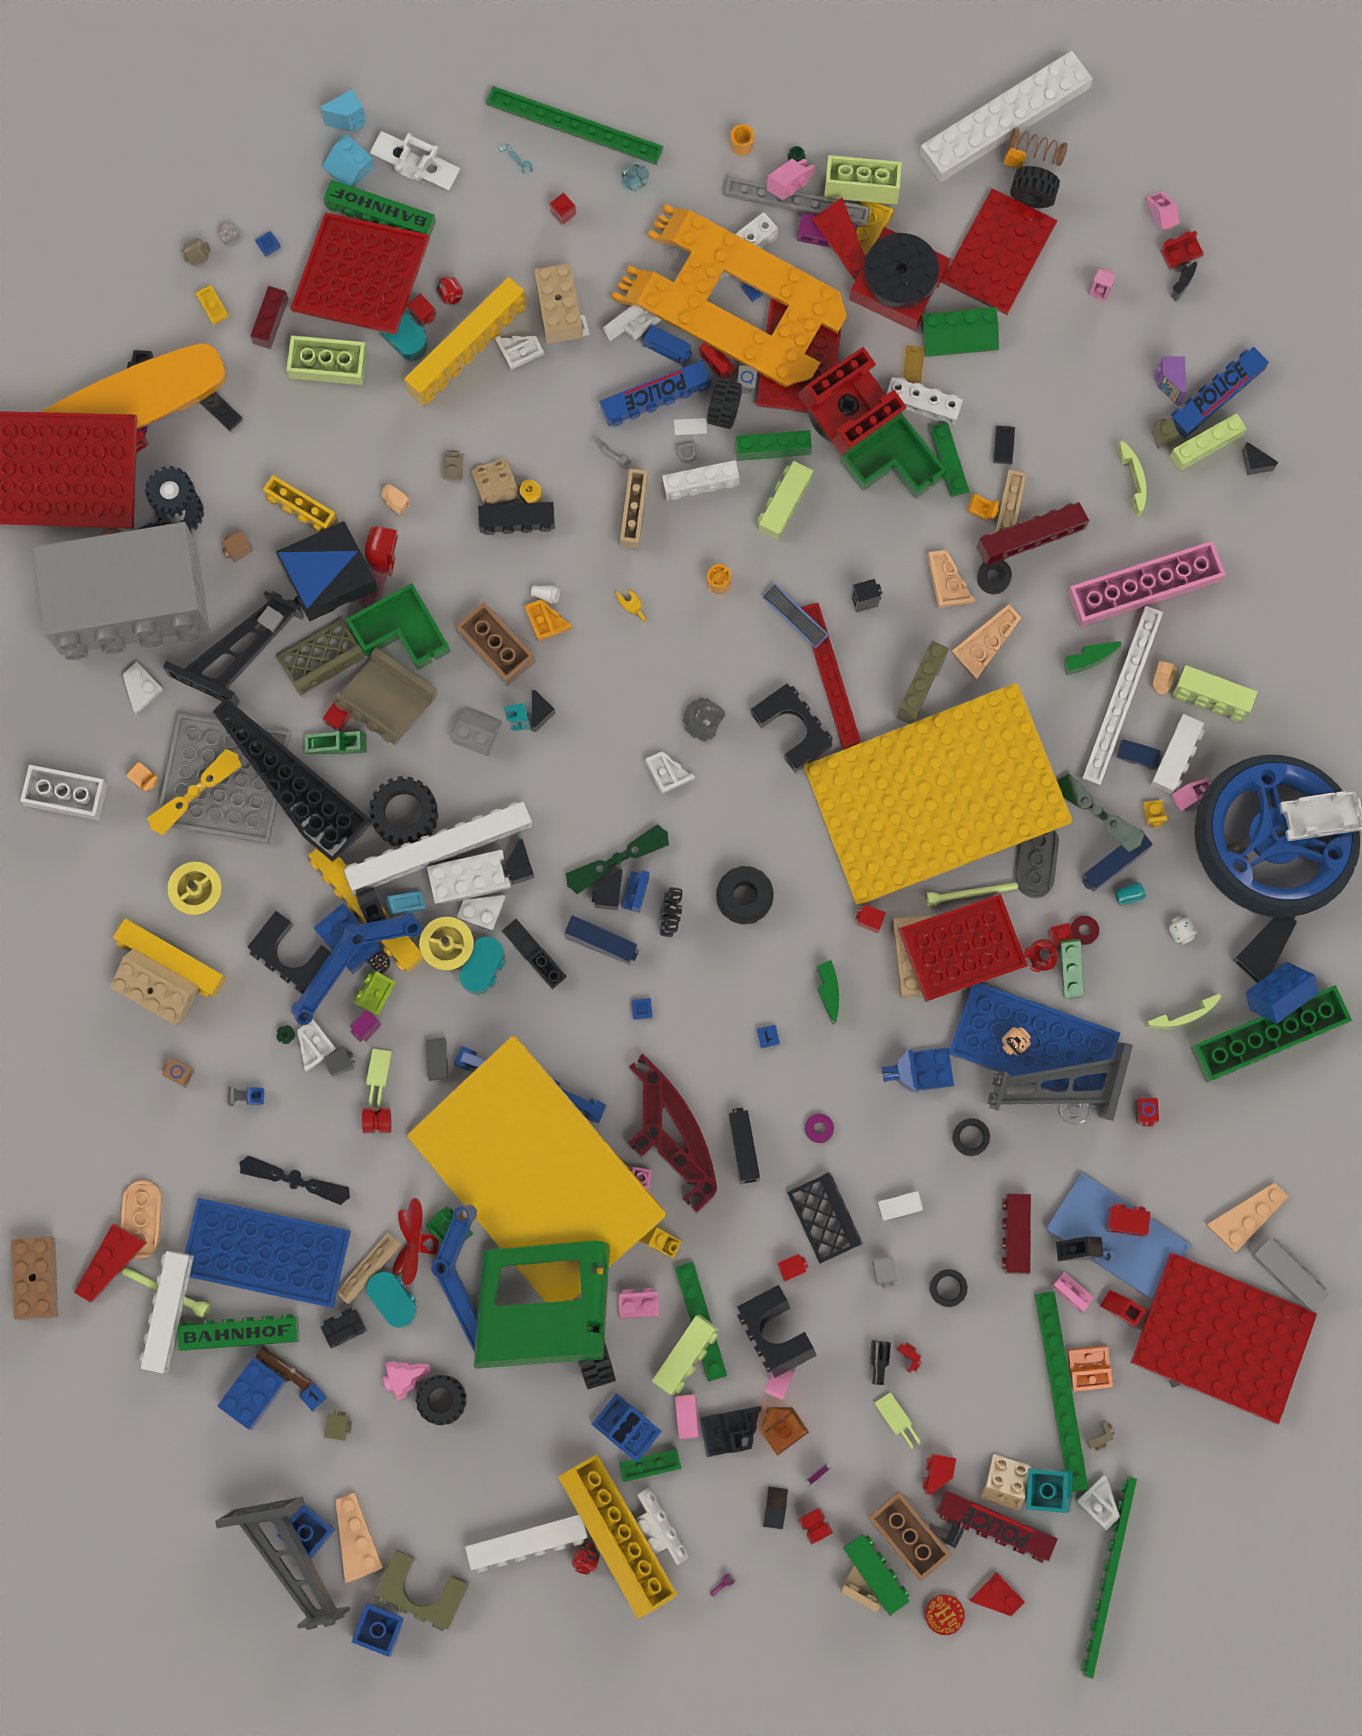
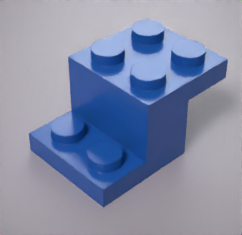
(626, 1427)

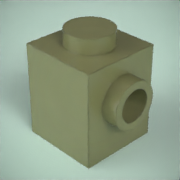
(1164, 432)
(337, 1426)

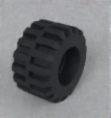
(1035, 187)
(724, 403)
(425, 1392)

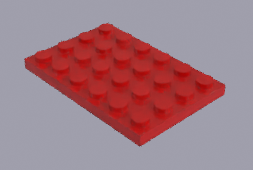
(999, 251)
(822, 348)
(962, 947)

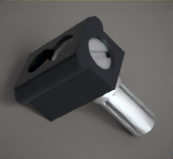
(951, 1538)

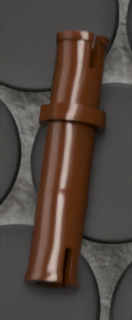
(283, 1368)

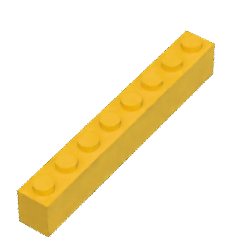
(402, 948)

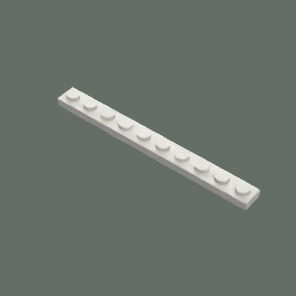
(1122, 696)

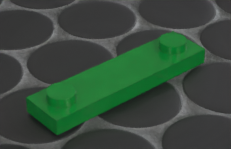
(949, 459)

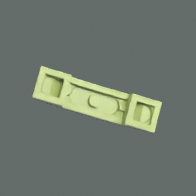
(1128, 456)
(1163, 1023)

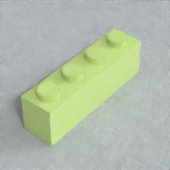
(1208, 442)
(785, 500)
(685, 1355)

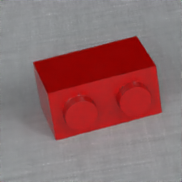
(1128, 1220)

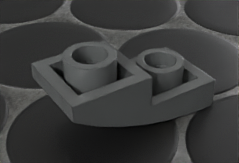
(436, 1059)

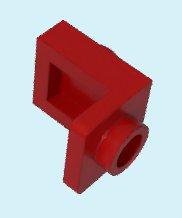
(909, 1352)

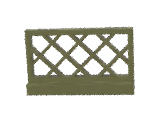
(324, 671)

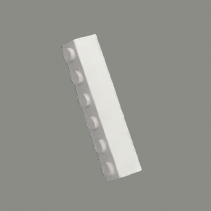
(167, 1311)
(526, 1542)

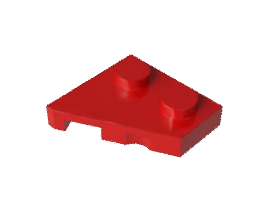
(998, 1596)

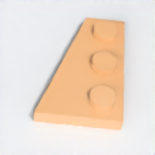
(947, 583)

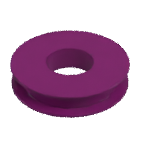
(826, 1121)
(818, 1474)

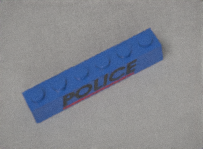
(1219, 392)
(655, 393)

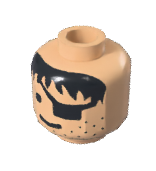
(1016, 1041)

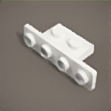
(633, 321)
(658, 1529)

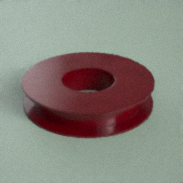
(1091, 923)

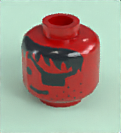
(449, 290)
(585, 1559)

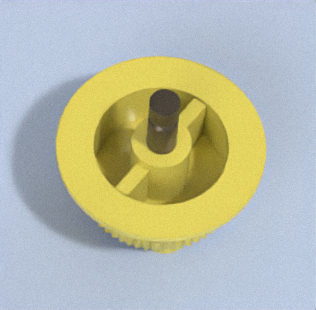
(194, 888)
(446, 943)

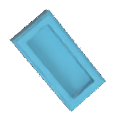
(405, 903)

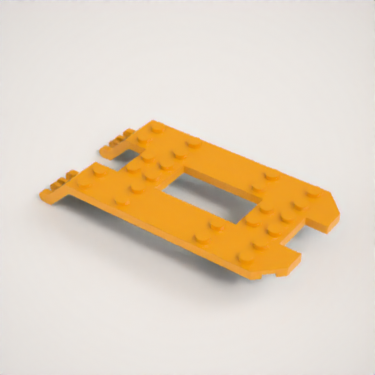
(721, 251)

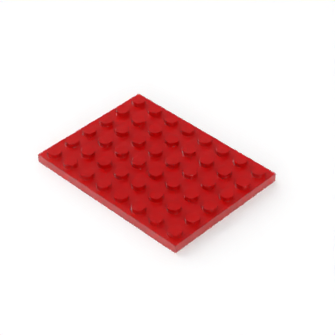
(67, 469)
(1223, 1338)

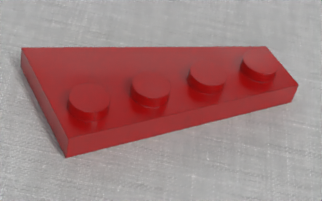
(840, 234)
(111, 1257)

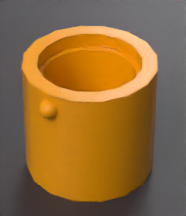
(742, 139)
(718, 578)

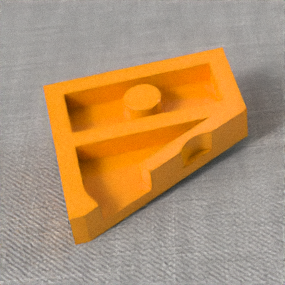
(545, 620)

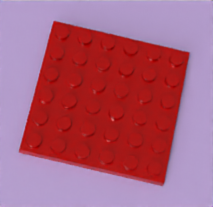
(360, 273)

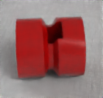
(376, 1120)
(815, 1525)

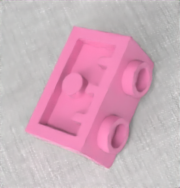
(1072, 1292)
(638, 1304)

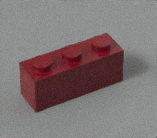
(269, 317)

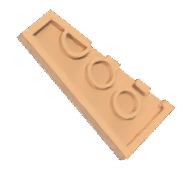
(985, 642)
(1244, 1220)
(357, 1545)

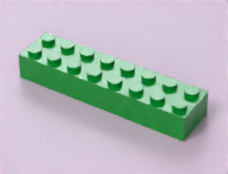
(1264, 1038)

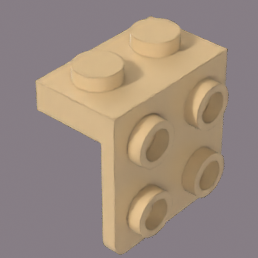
(495, 482)

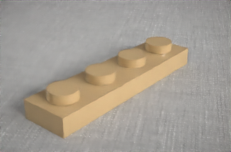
(1011, 499)
(367, 1268)

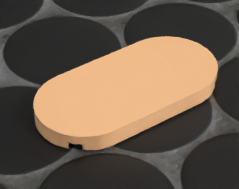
(142, 1215)

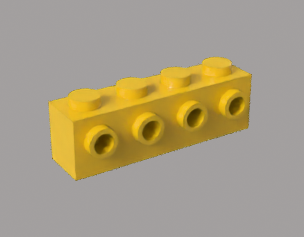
(299, 504)

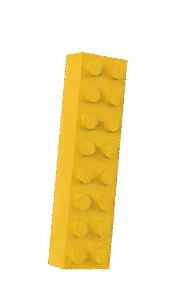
(466, 341)
(617, 1536)

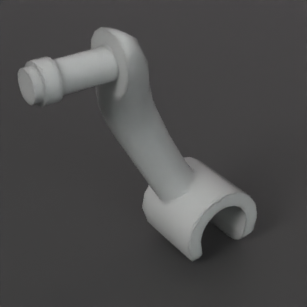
(624, 462)

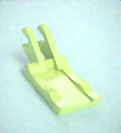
(378, 1073)
(895, 1417)

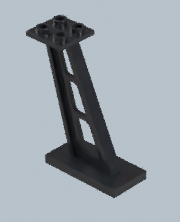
(218, 687)

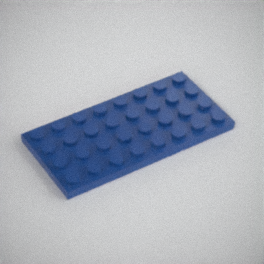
(1055, 1038)
(266, 1252)

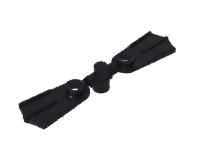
(260, 1169)

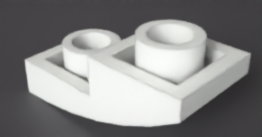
(900, 1205)

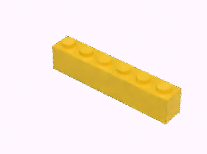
(134, 937)

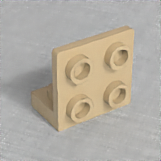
(1006, 1483)
(858, 1590)

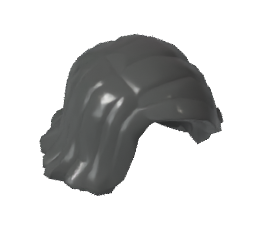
(703, 718)

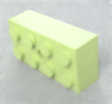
(863, 179)
(309, 357)
(1214, 693)

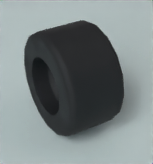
(992, 587)

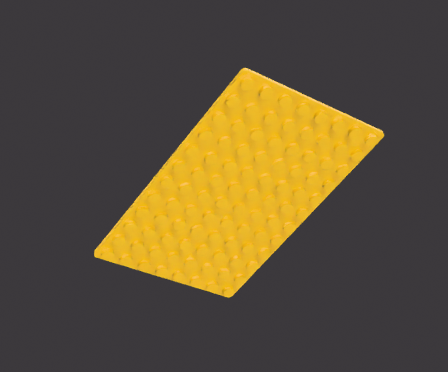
(937, 794)
(534, 1167)

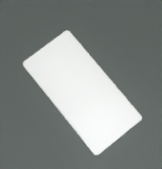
(690, 426)

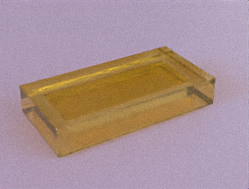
(913, 364)

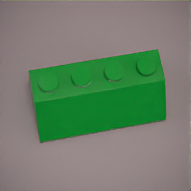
(960, 332)

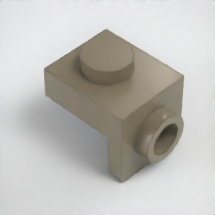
(453, 465)
(1100, 1441)

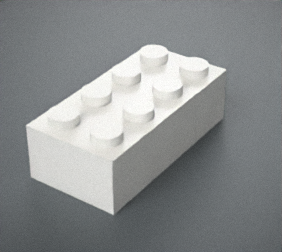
(64, 792)

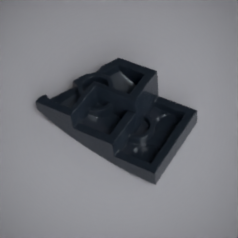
(729, 1431)

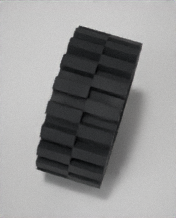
(408, 834)
(597, 1371)

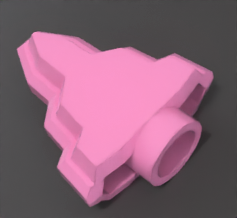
(403, 1377)

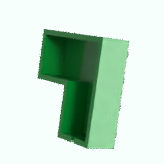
(898, 449)
(402, 618)

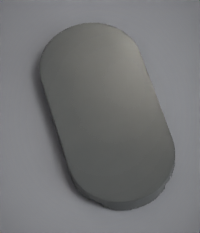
(1037, 865)

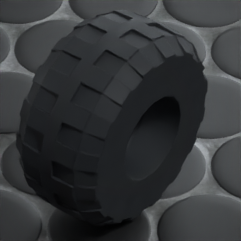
(749, 877)

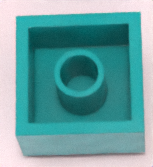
(1049, 1490)

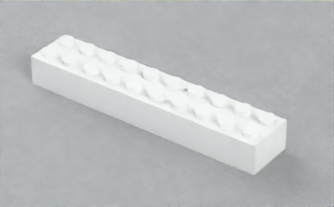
(997, 119)

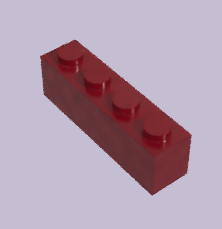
(1017, 1233)

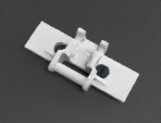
(413, 166)

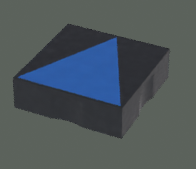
(326, 571)

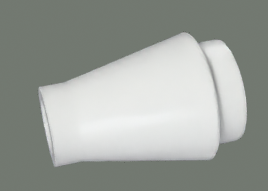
(547, 593)

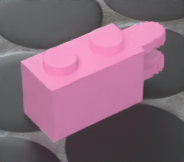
(789, 178)

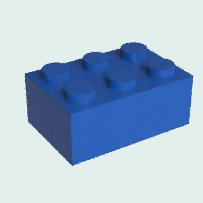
(332, 929)
(1281, 992)
(252, 1393)

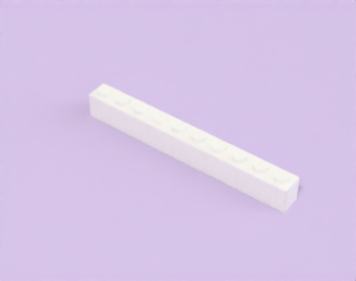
(437, 848)

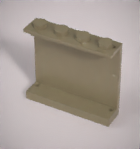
(386, 697)

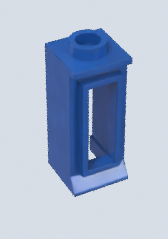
(667, 345)

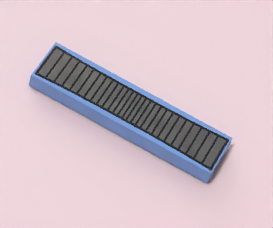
(795, 616)

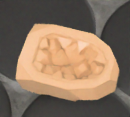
(395, 499)
(1163, 677)

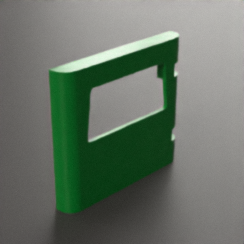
(548, 1329)

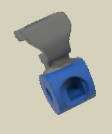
(252, 1096)

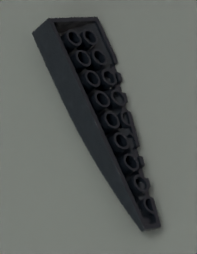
(308, 800)

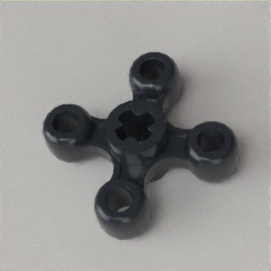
(671, 912)

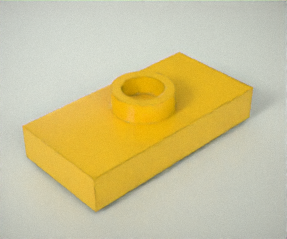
(212, 305)

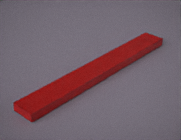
(833, 684)

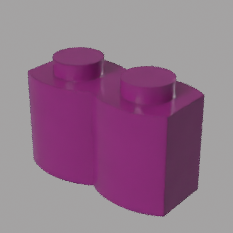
(365, 1026)

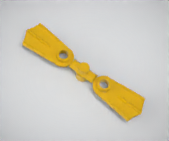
(220, 769)

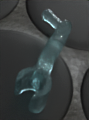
(513, 155)

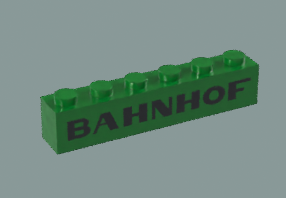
(377, 209)
(238, 1333)

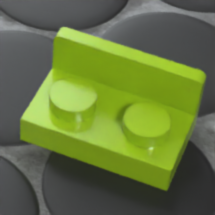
(373, 992)

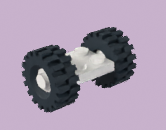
(174, 498)

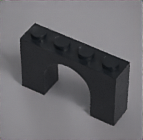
(786, 701)
(266, 946)
(777, 1356)

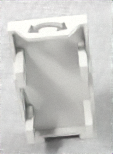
(1322, 815)
(468, 877)

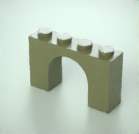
(922, 681)
(393, 1591)

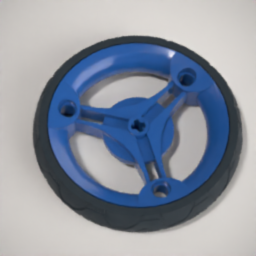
(1240, 885)

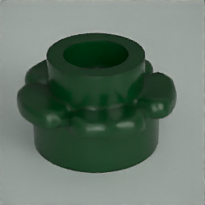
(796, 150)
(285, 1039)

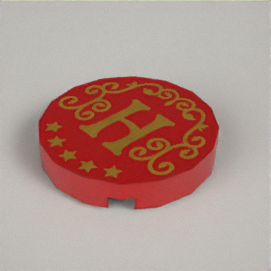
(944, 1614)

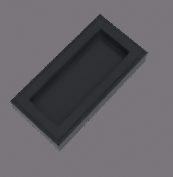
(1004, 445)

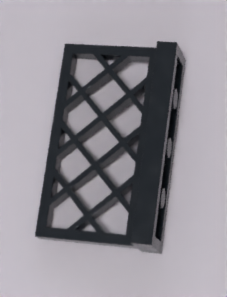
(840, 1210)

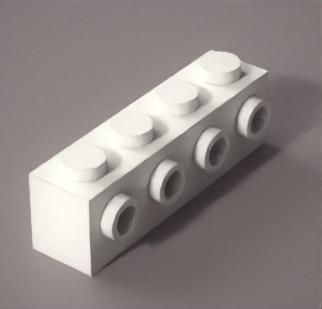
(758, 232)
(926, 401)
(700, 480)
(1177, 754)

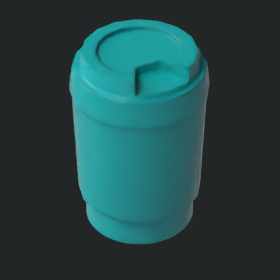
(1130, 894)

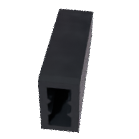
(1265, 949)
(744, 1146)

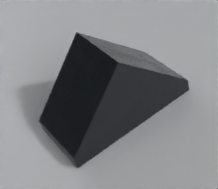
(1257, 461)
(541, 711)
(775, 1508)

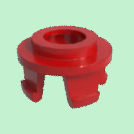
(1038, 963)

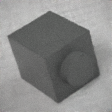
(339, 1062)

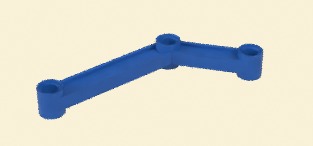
(342, 955)
(593, 1109)
(449, 1278)

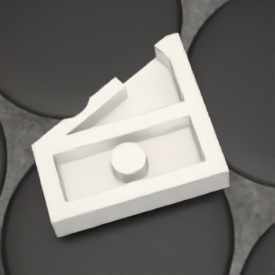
(140, 687)
(666, 772)

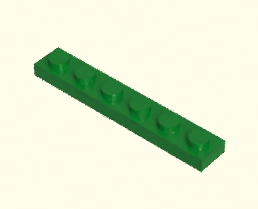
(695, 1306)

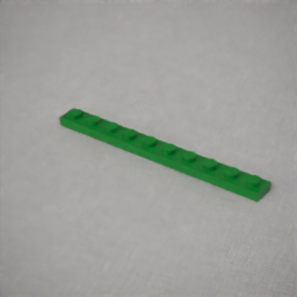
(574, 125)
(1061, 1389)
(1106, 1585)

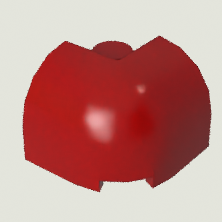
(381, 548)

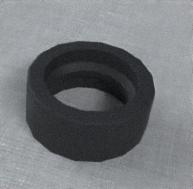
(985, 1133)
(963, 1288)

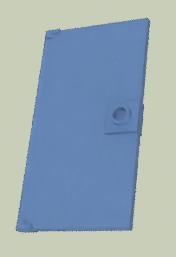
(1129, 1257)

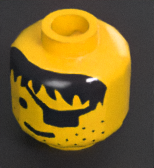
(529, 492)

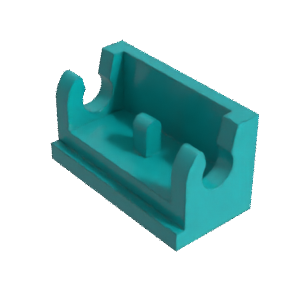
(515, 714)

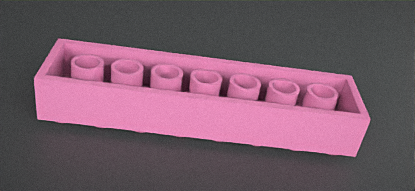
(1146, 583)

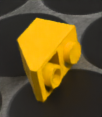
(661, 1242)

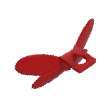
(410, 1225)

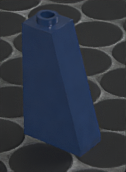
(1113, 864)
(600, 940)

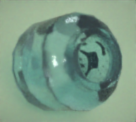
(635, 177)

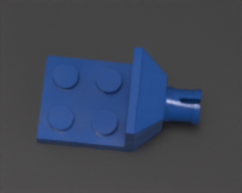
(922, 1070)

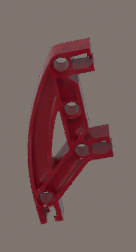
(698, 1163)

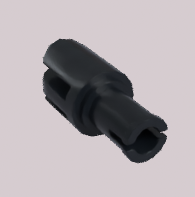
(879, 1359)

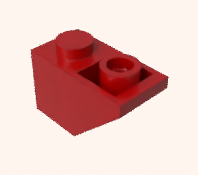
(1123, 1308)
(940, 1472)

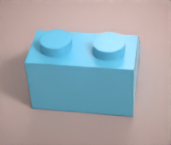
(344, 112)
(348, 162)

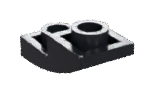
(1187, 274)

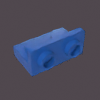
(636, 891)

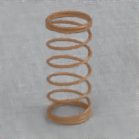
(1062, 148)

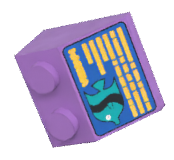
(1172, 377)

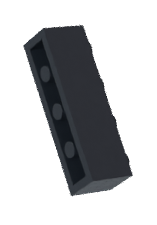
(516, 517)

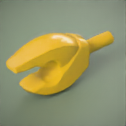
(632, 606)

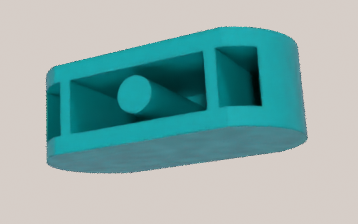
(409, 340)
(482, 966)
(391, 1299)

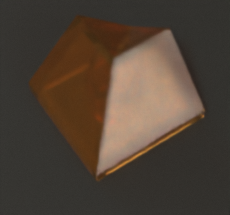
(782, 1428)

